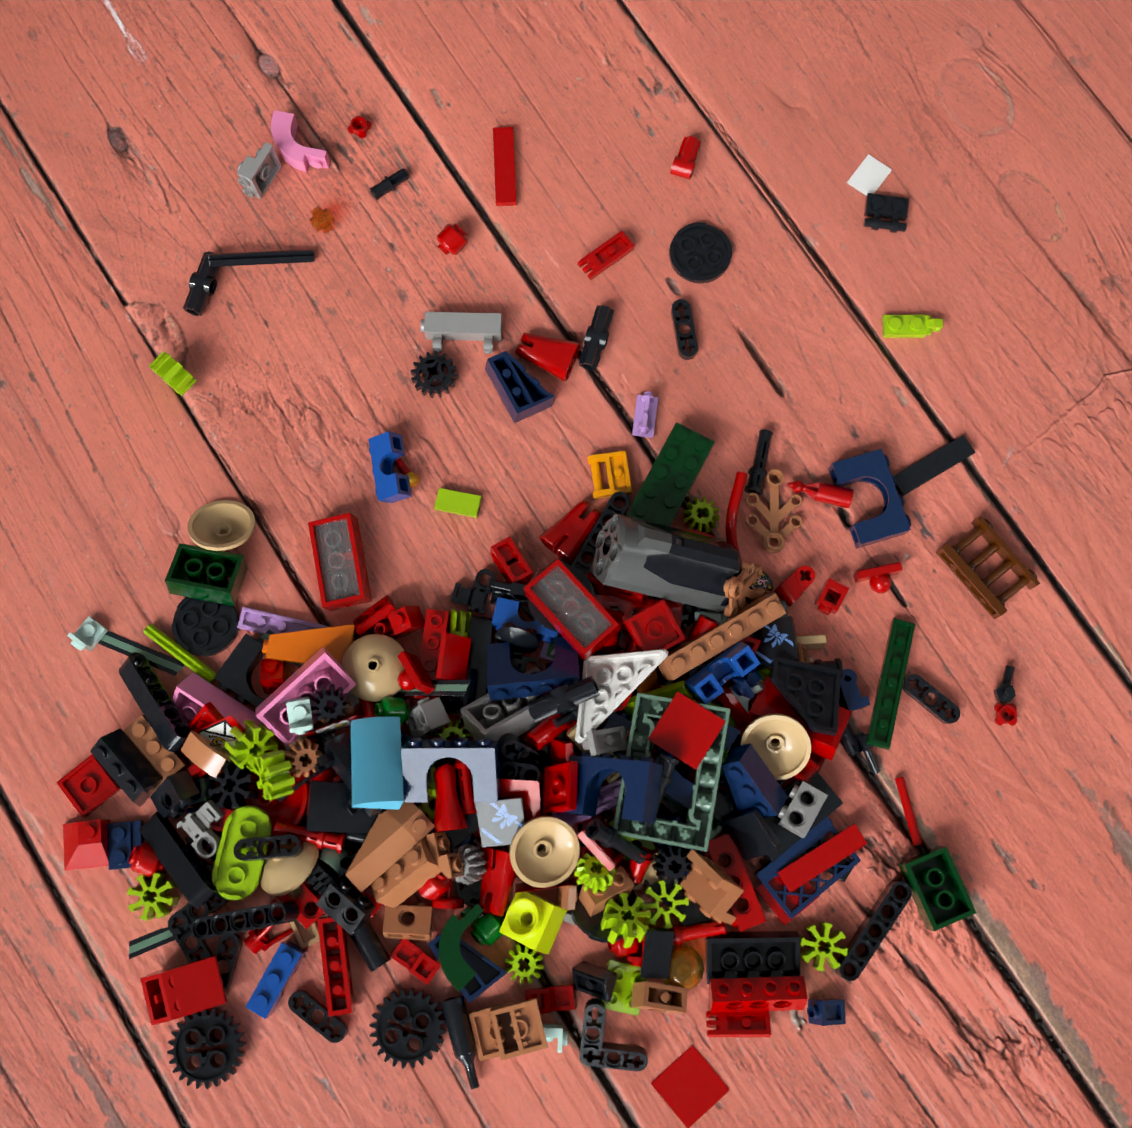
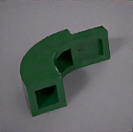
(449, 953)

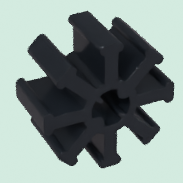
(234, 787)

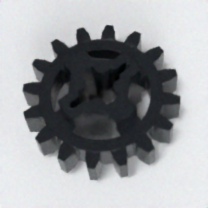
(429, 366)

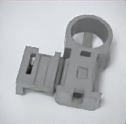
(199, 824)

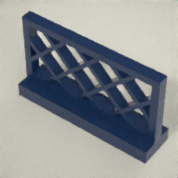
(769, 870)

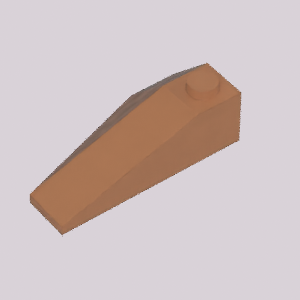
(386, 842)

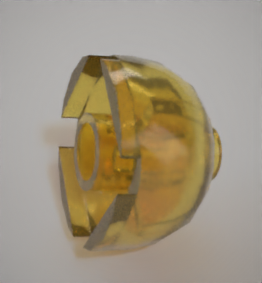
(685, 968)

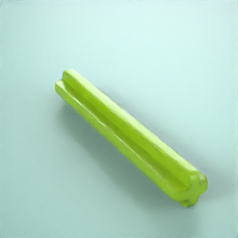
(180, 653)

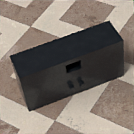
(785, 836)

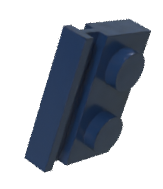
(121, 841)

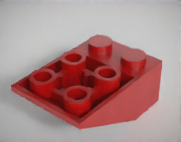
(183, 990)

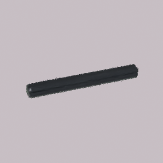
(259, 258)

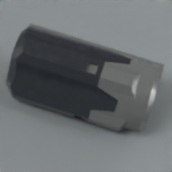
(665, 562)

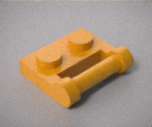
(617, 474)

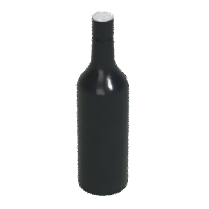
(370, 946)
(461, 1035)

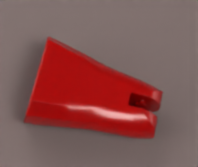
(549, 353)
(570, 532)
(447, 806)
(496, 881)

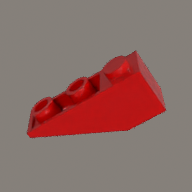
(397, 623)

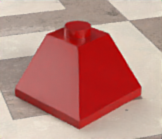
(85, 844)

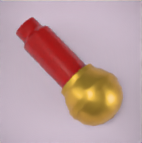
(413, 478)

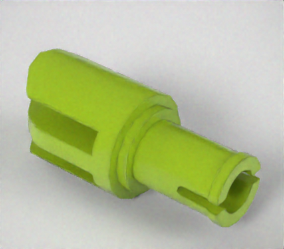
(459, 622)

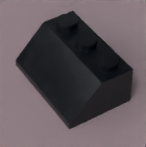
(127, 766)

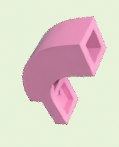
(283, 132)

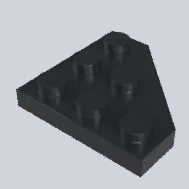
(810, 691)

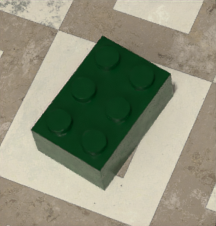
(206, 574)
(937, 888)

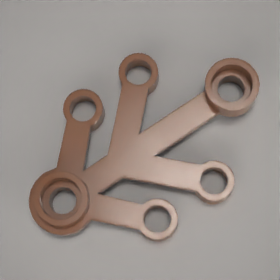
(773, 514)
(736, 588)

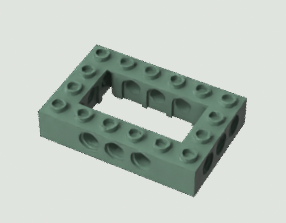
(698, 829)

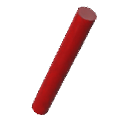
(908, 811)

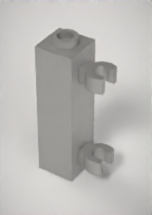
(462, 326)

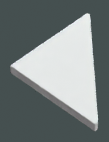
(616, 678)

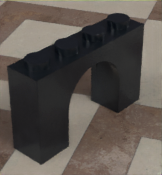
(238, 670)

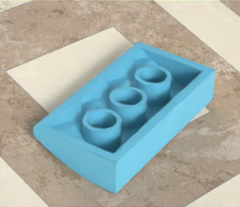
(376, 763)

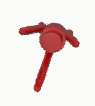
(258, 938)

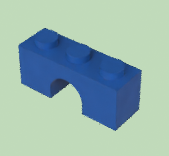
(384, 452)
(508, 611)
(734, 662)
(275, 978)

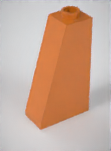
(302, 645)

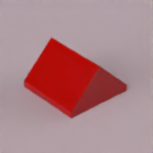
(453, 657)

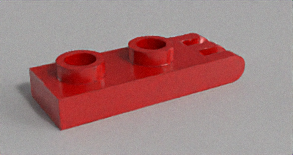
(606, 255)
(739, 1024)

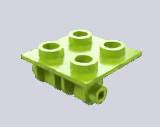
(623, 988)

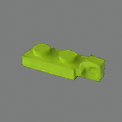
(909, 326)

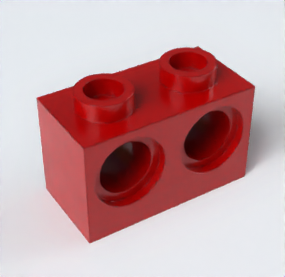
(510, 562)
(308, 895)

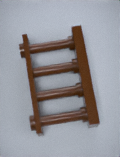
(966, 571)

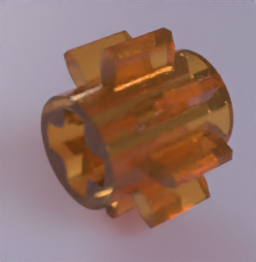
(321, 220)

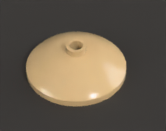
(221, 525)
(376, 683)
(789, 754)
(552, 863)
(286, 874)

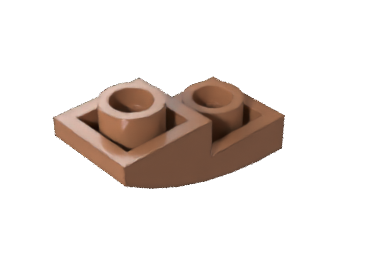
(202, 754)
(448, 862)
(567, 897)

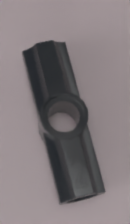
(201, 286)
(596, 337)
(563, 699)

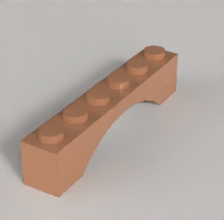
(700, 649)

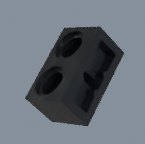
(343, 908)

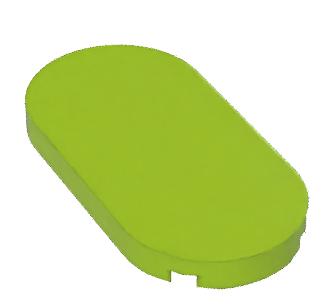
(234, 875)

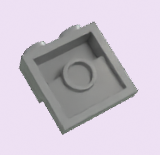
(259, 172)

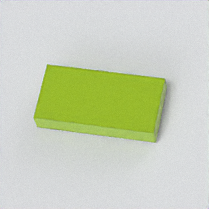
(457, 503)

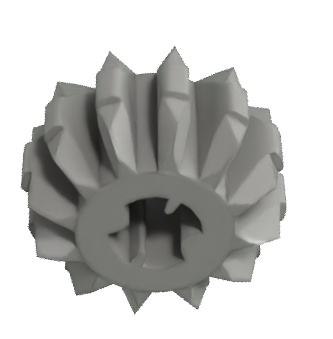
(472, 863)

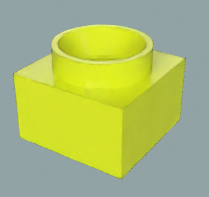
(533, 921)

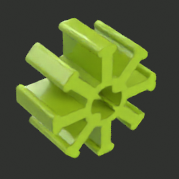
(172, 373)
(250, 744)
(274, 774)
(156, 905)
(659, 909)
(635, 924)
(830, 948)

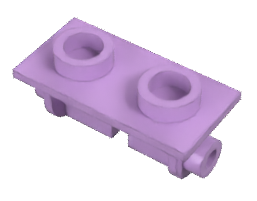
(645, 415)

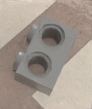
(427, 718)
(806, 811)

